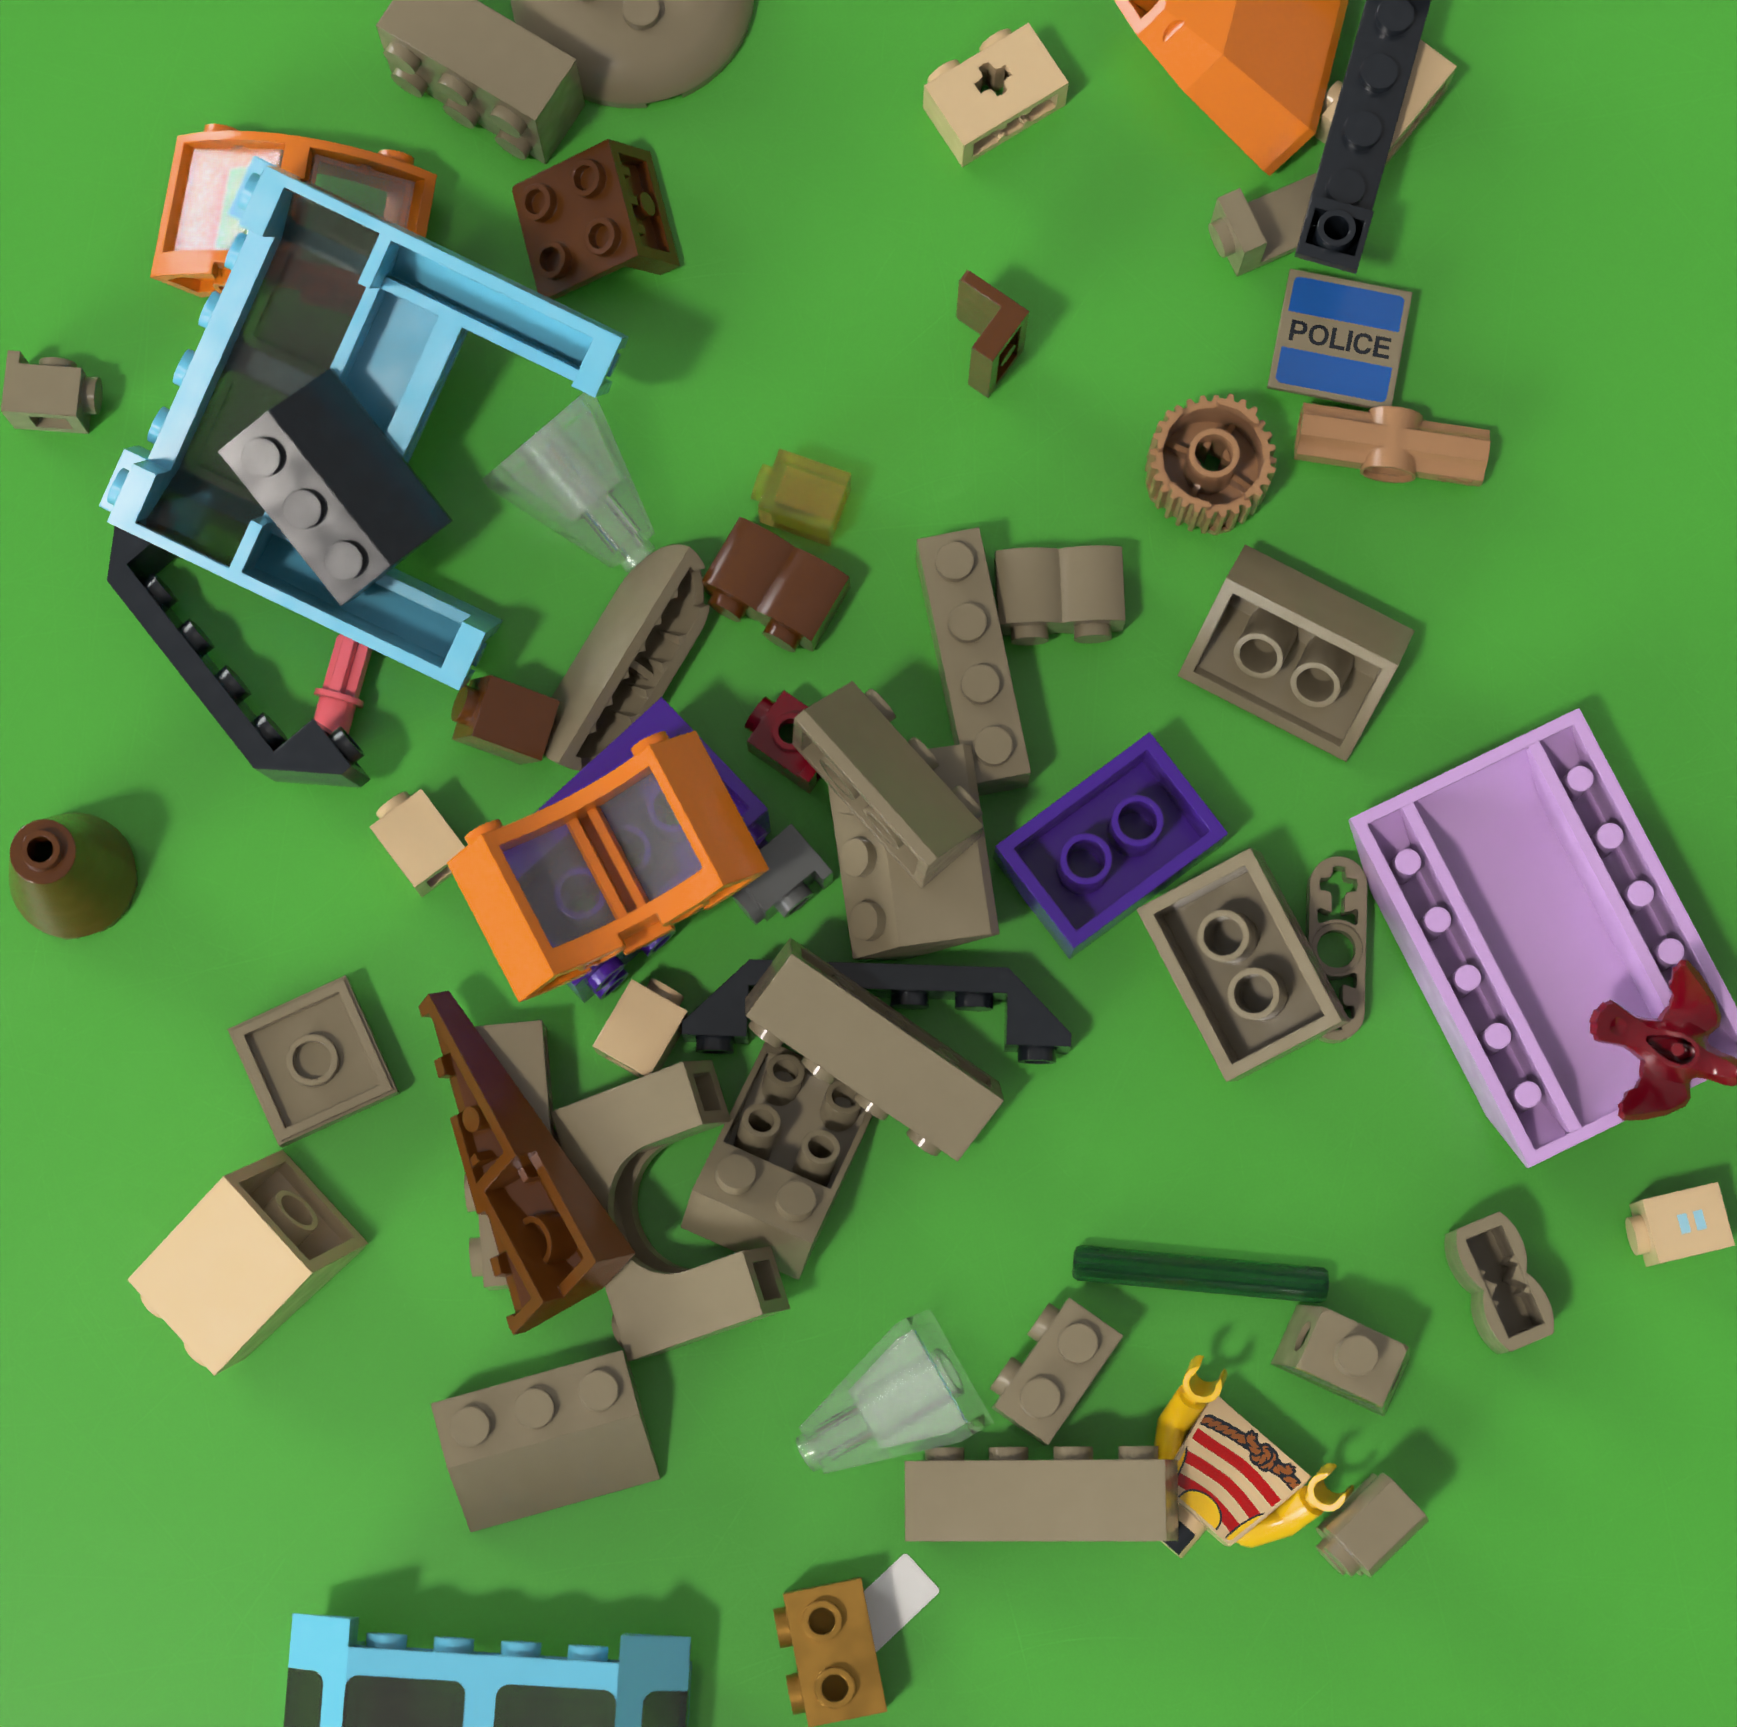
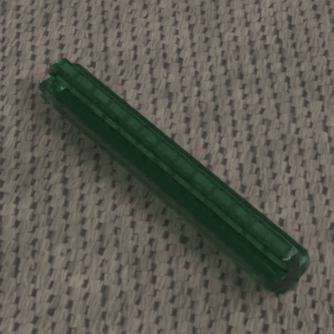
(1200, 1274)

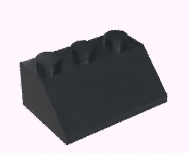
(335, 486)

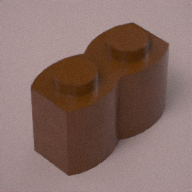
(775, 585)

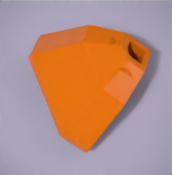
(1247, 64)

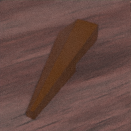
(544, 1217)

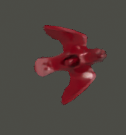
(1669, 1047)

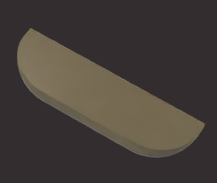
(629, 655)

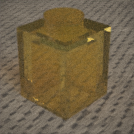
(802, 496)

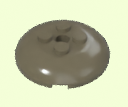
(640, 48)

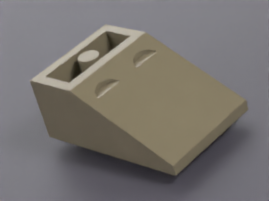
(778, 1162)

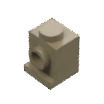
(49, 395)

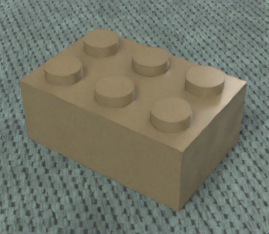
(484, 71)
(1243, 965)

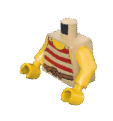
(1232, 1474)

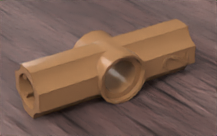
(1392, 444)

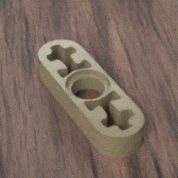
(1352, 903)

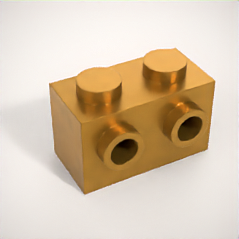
(832, 1653)

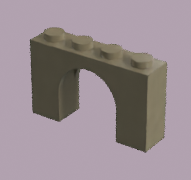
(611, 1145)

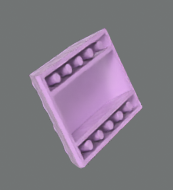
(1522, 912)

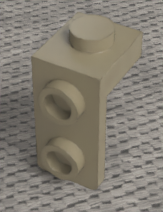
(1260, 229)

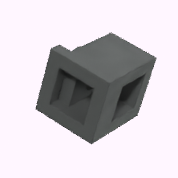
(786, 884)

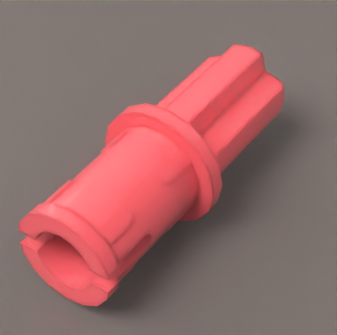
(342, 684)

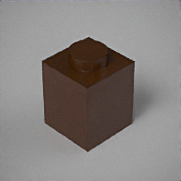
(504, 719)

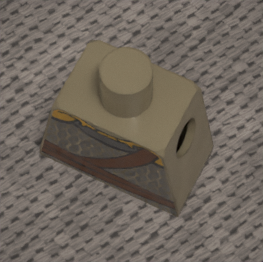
(1342, 1357)

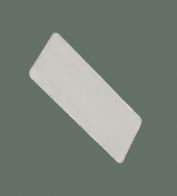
(897, 1598)

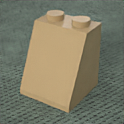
(245, 1260)

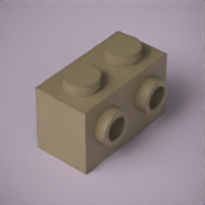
(1056, 1371)

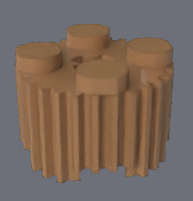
(1203, 496)

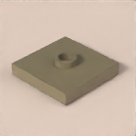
(313, 1061)

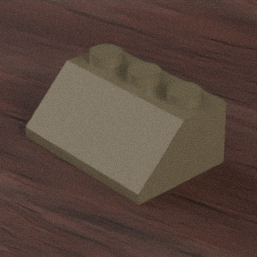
(1296, 653)
(887, 780)
(888, 909)
(546, 1441)

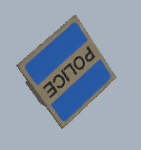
(1339, 340)

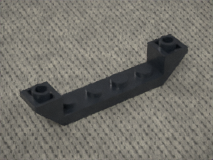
(1361, 133)
(307, 757)
(1027, 1024)

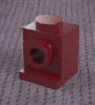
(767, 745)

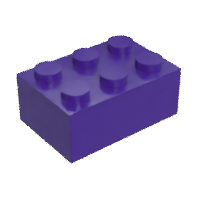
(1109, 845)

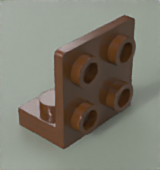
(594, 218)

